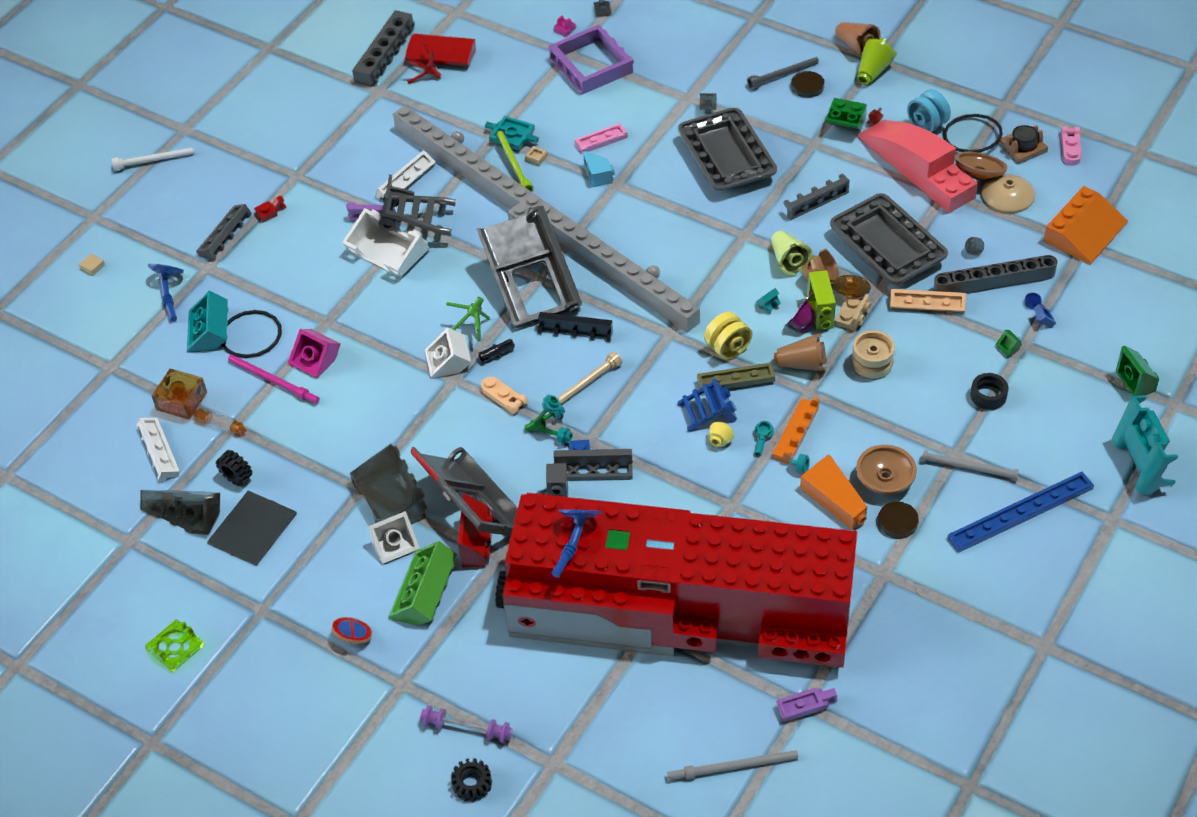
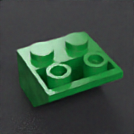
(847, 114)

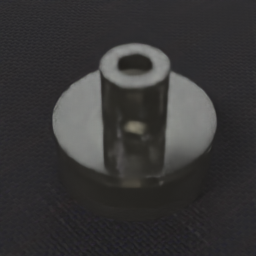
(974, 245)

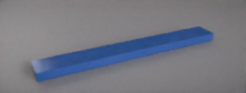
(1020, 512)

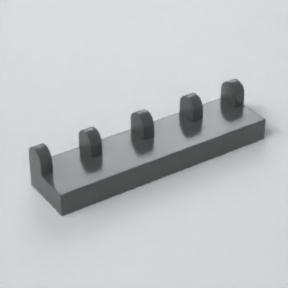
(817, 197)
(223, 230)

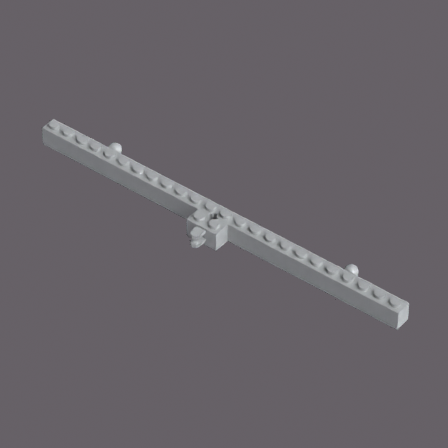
(568, 233)

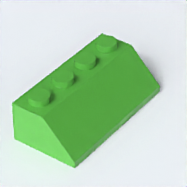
(423, 584)

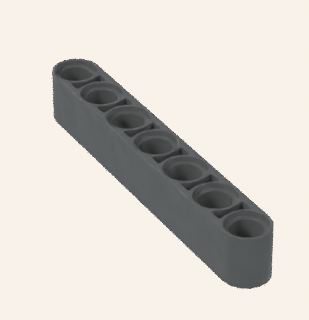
(997, 275)

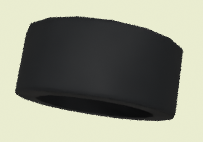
(993, 380)

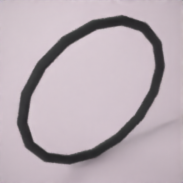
(969, 116)
(263, 351)

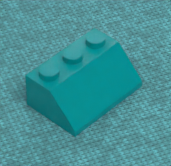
(207, 323)

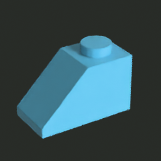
(598, 169)

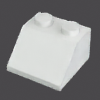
(447, 354)

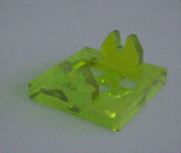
(175, 627)

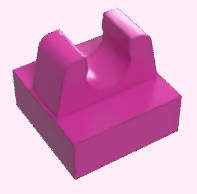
(564, 26)

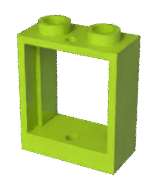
(822, 299)

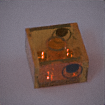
(179, 393)

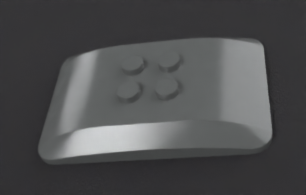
(726, 149)
(888, 238)

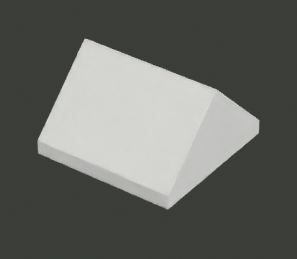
(393, 537)

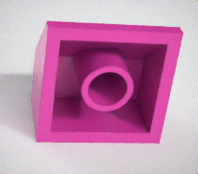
(313, 352)

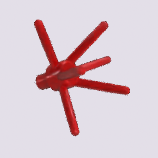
(429, 69)

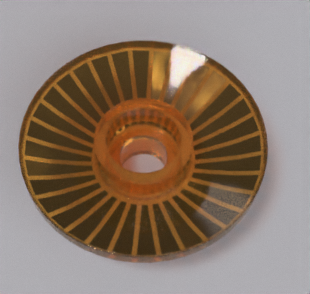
(852, 286)

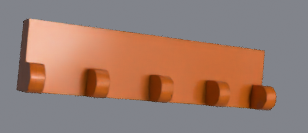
(796, 430)

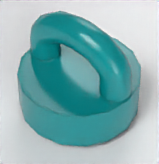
(802, 463)

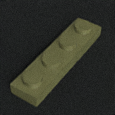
(739, 376)

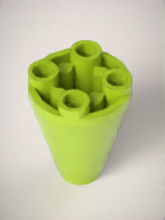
(875, 58)

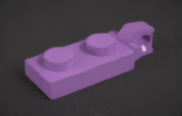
(805, 703)

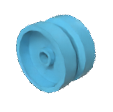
(929, 110)

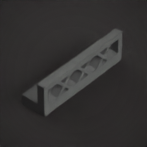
(593, 461)

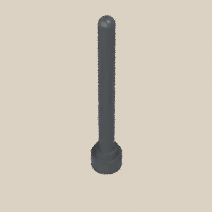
(754, 81)

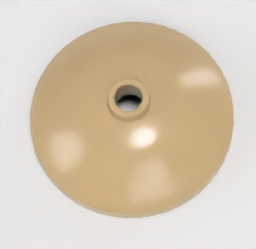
(1008, 194)

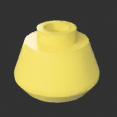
(720, 434)

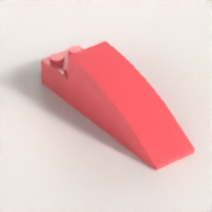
(922, 160)

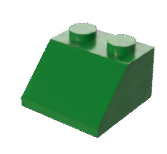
(1136, 372)

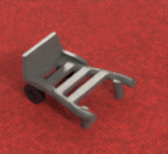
(398, 197)

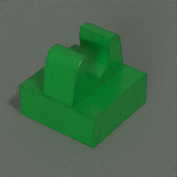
(1008, 343)

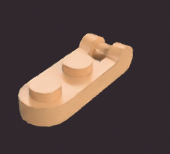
(503, 394)

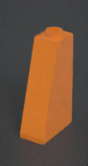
(834, 492)

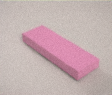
(601, 138)

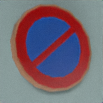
(351, 630)

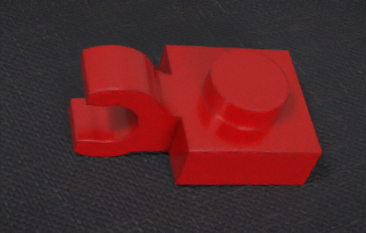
(269, 210)

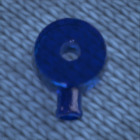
(1032, 300)

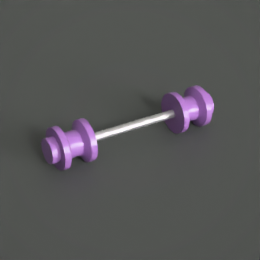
(429, 717)

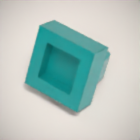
(766, 300)

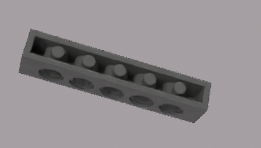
(383, 48)

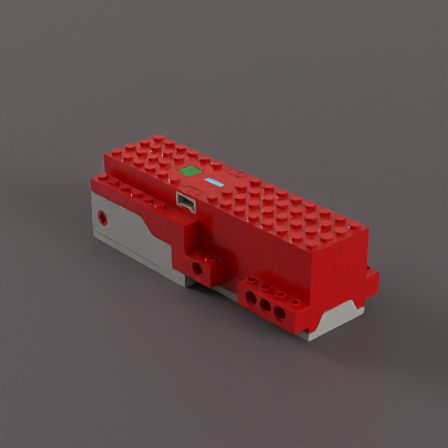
(678, 581)

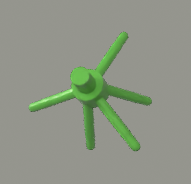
(475, 311)

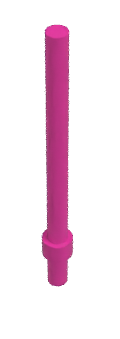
(300, 392)

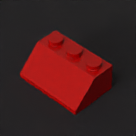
(471, 542)

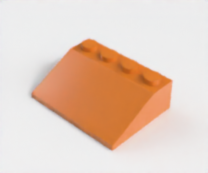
(1085, 225)

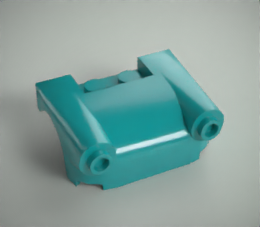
(1146, 441)

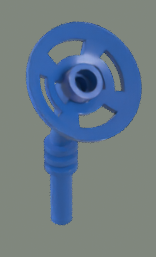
(164, 274)
(570, 548)

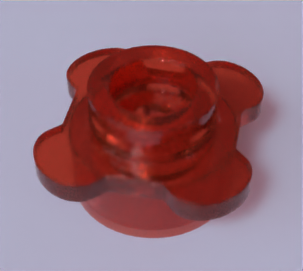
(875, 116)

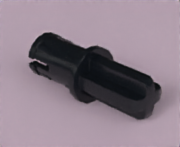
(496, 350)

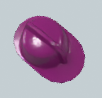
(804, 317)

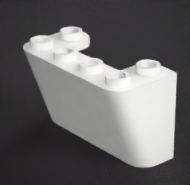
(390, 250)

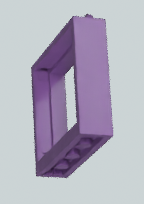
(599, 78)

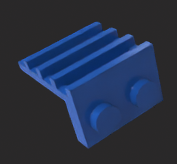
(718, 401)

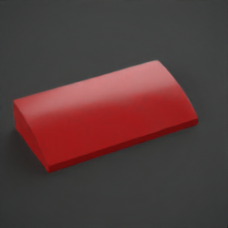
(445, 49)

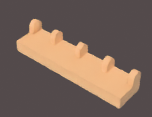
(927, 300)

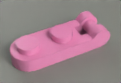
(1071, 145)

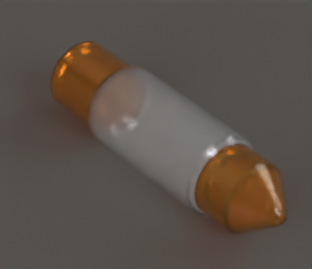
(219, 421)

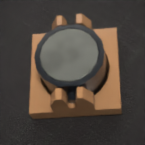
(1024, 143)

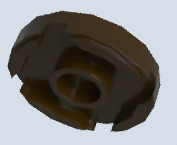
(807, 83)
(898, 519)

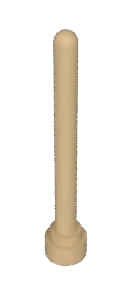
(613, 361)

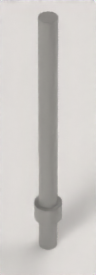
(690, 772)

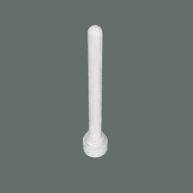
(118, 163)

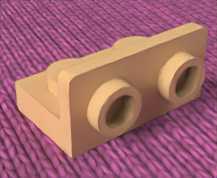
(852, 313)

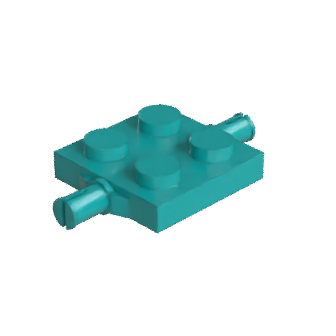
(515, 131)

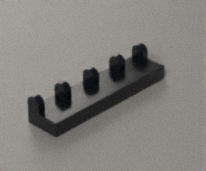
(575, 325)

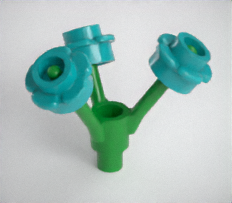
(553, 406)

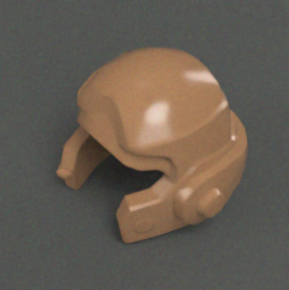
(822, 262)

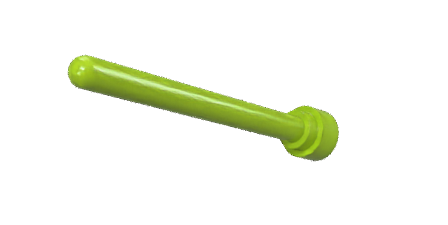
(522, 180)

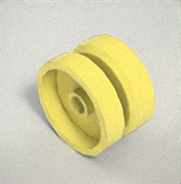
(728, 335)

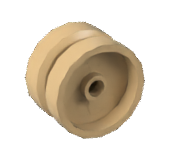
(873, 354)

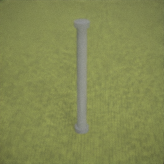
(970, 465)

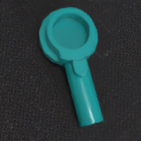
(763, 431)

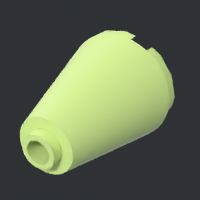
(790, 252)

